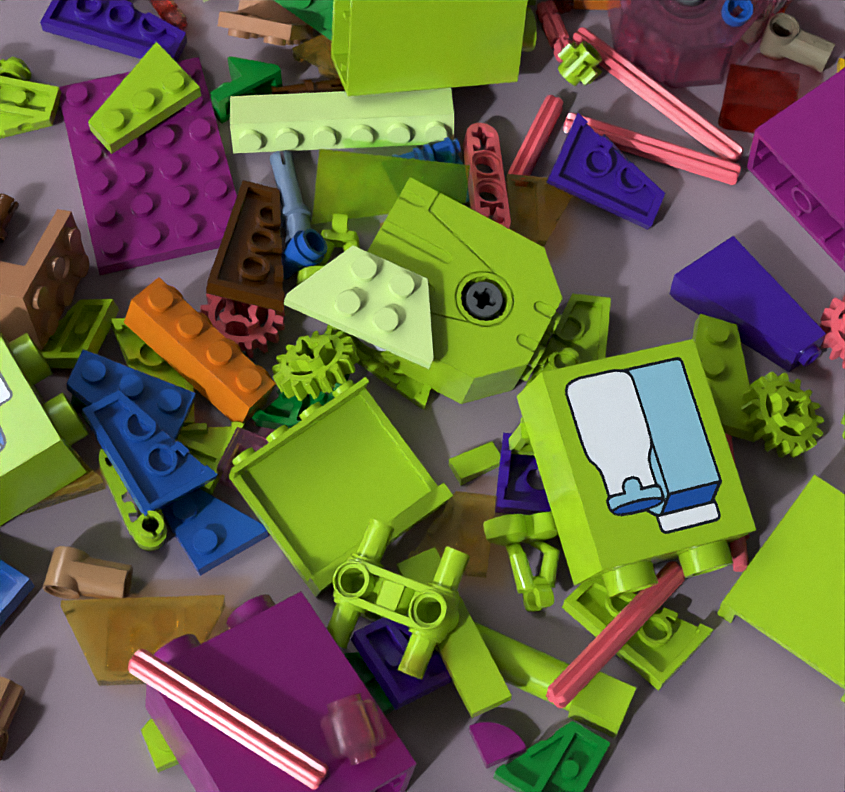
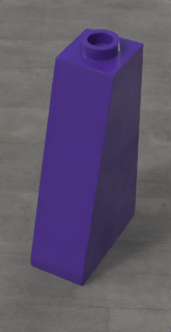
(739, 290)

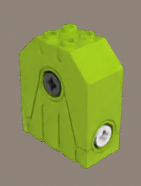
(487, 294)

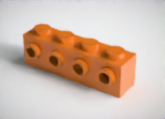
(199, 351)

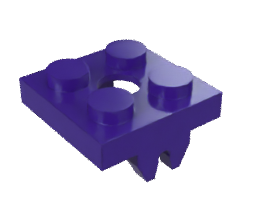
(513, 490)

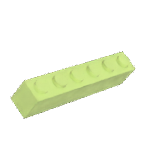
(340, 120)

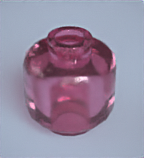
(353, 728)

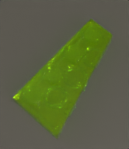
(372, 183)

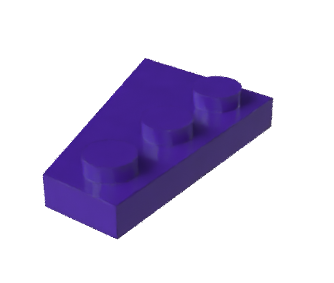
(602, 177)

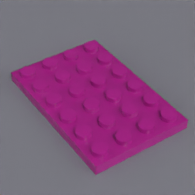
(159, 192)

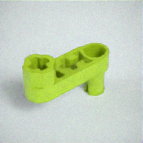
(144, 539)

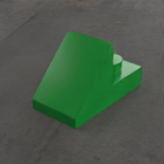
(248, 79)

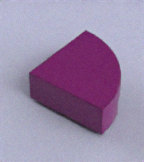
(496, 742)

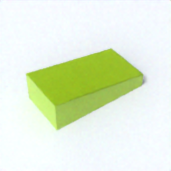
(475, 462)

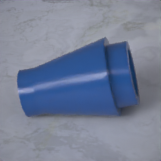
(303, 251)

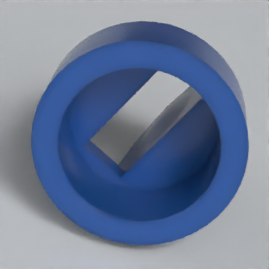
(729, 7)

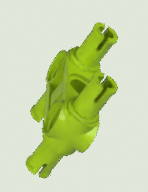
(397, 597)

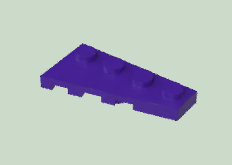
(112, 26)

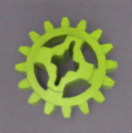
(315, 364)
(782, 414)

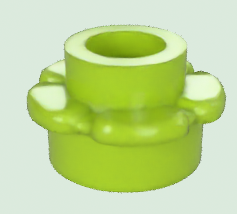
(15, 68)

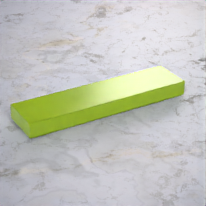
(463, 649)

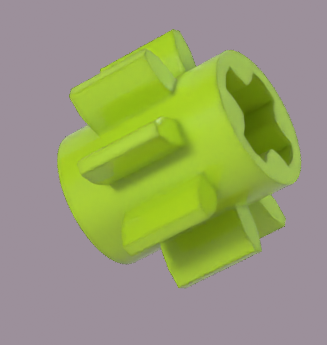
(579, 63)

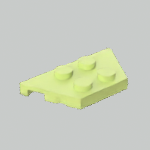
(370, 302)

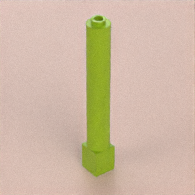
(598, 705)

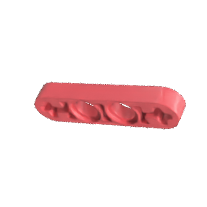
(486, 182)

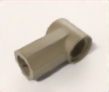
(786, 39)

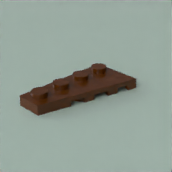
(249, 255)

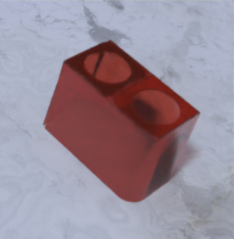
(755, 96)

